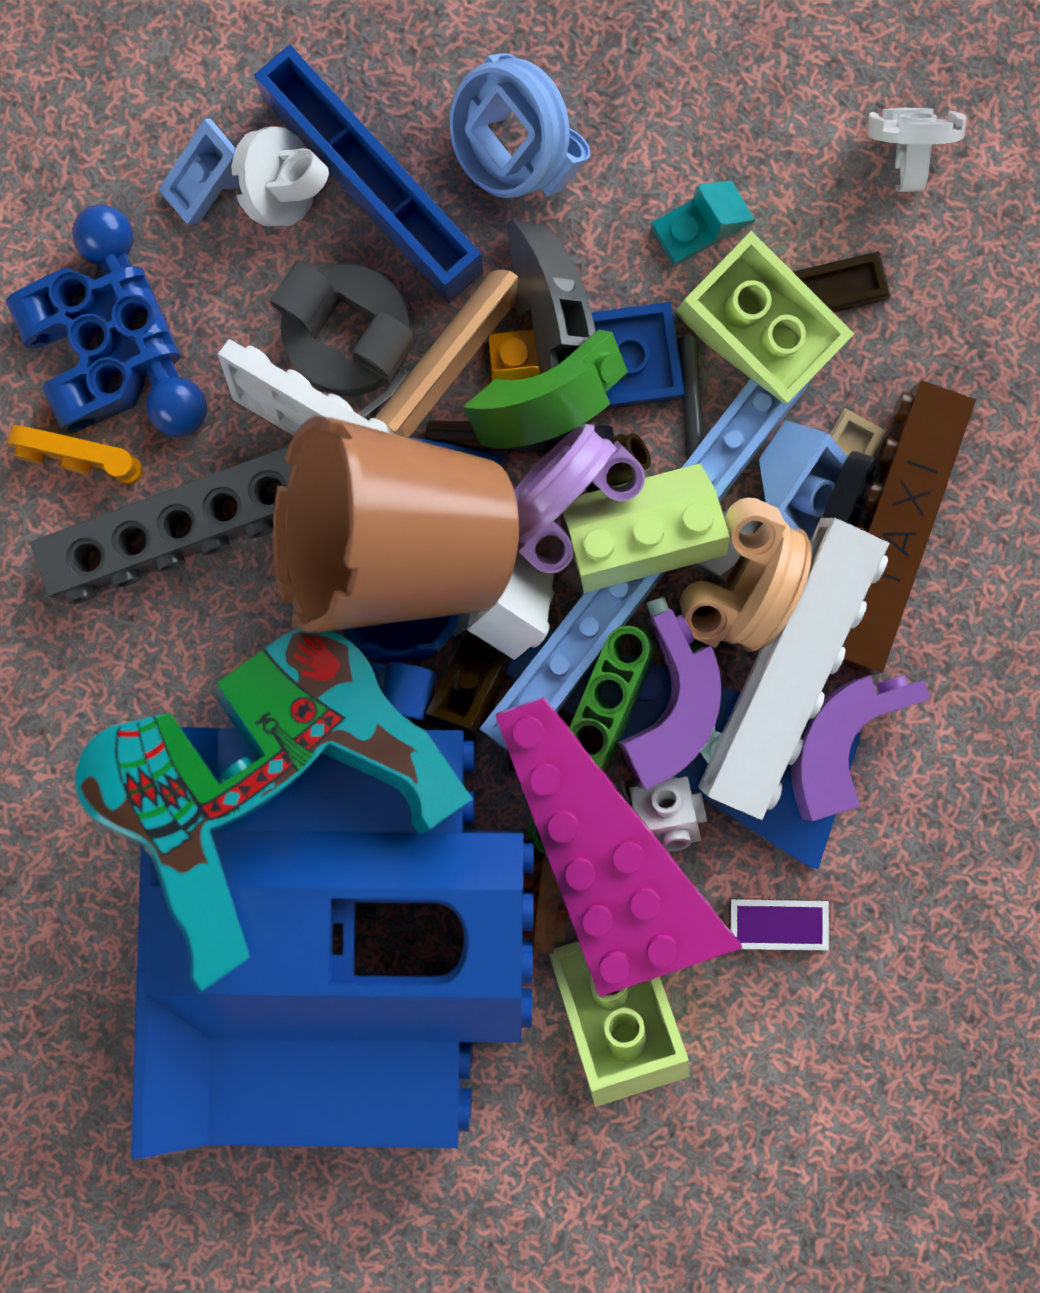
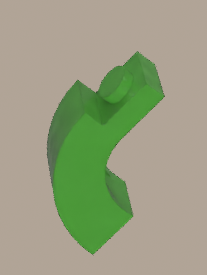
(549, 403)

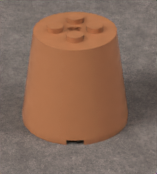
(388, 529)

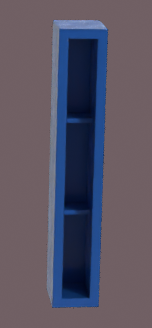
(369, 174)

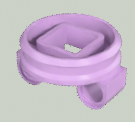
(558, 481)

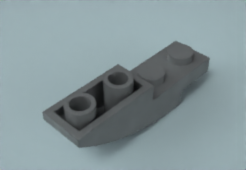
(549, 292)

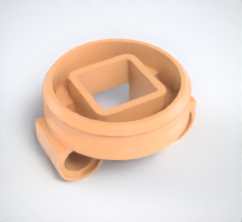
(761, 585)

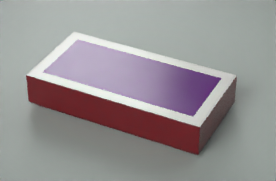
(780, 923)

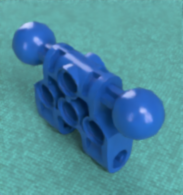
(110, 305)

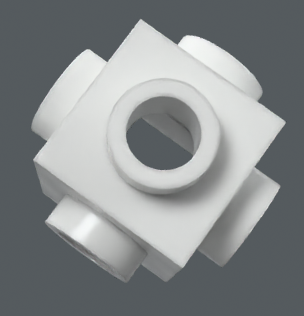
(671, 812)

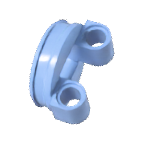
(549, 152)

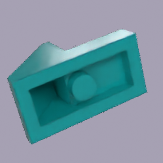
(702, 222)

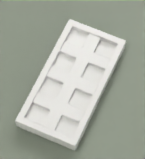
(280, 395)

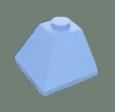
(800, 474)

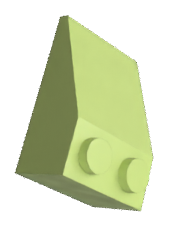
(764, 319)
(622, 1037)

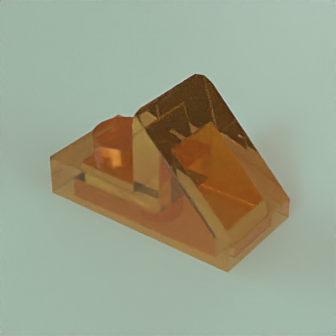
(549, 922)

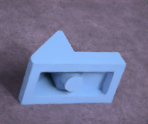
(200, 173)

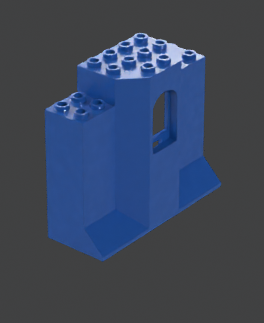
(293, 1038)

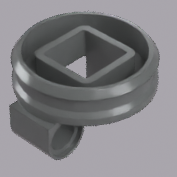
(307, 302)

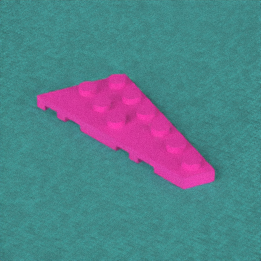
(616, 878)

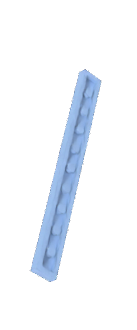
(583, 632)

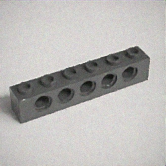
(64, 553)

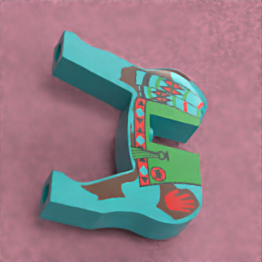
(289, 706)

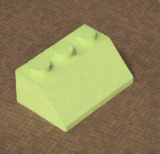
(659, 530)

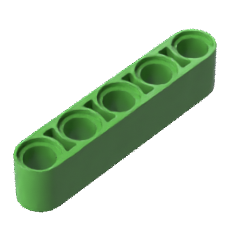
(593, 710)

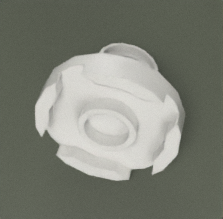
(915, 133)
(277, 176)

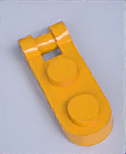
(75, 453)

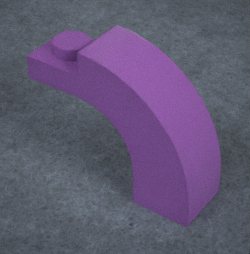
(691, 710)
(822, 771)

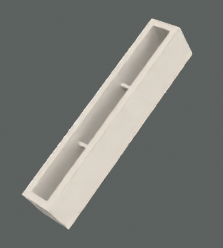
(792, 671)

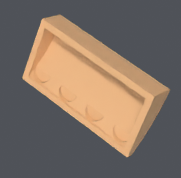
(450, 353)

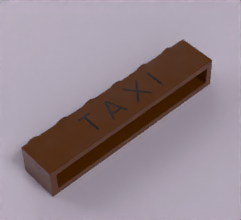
(905, 509)

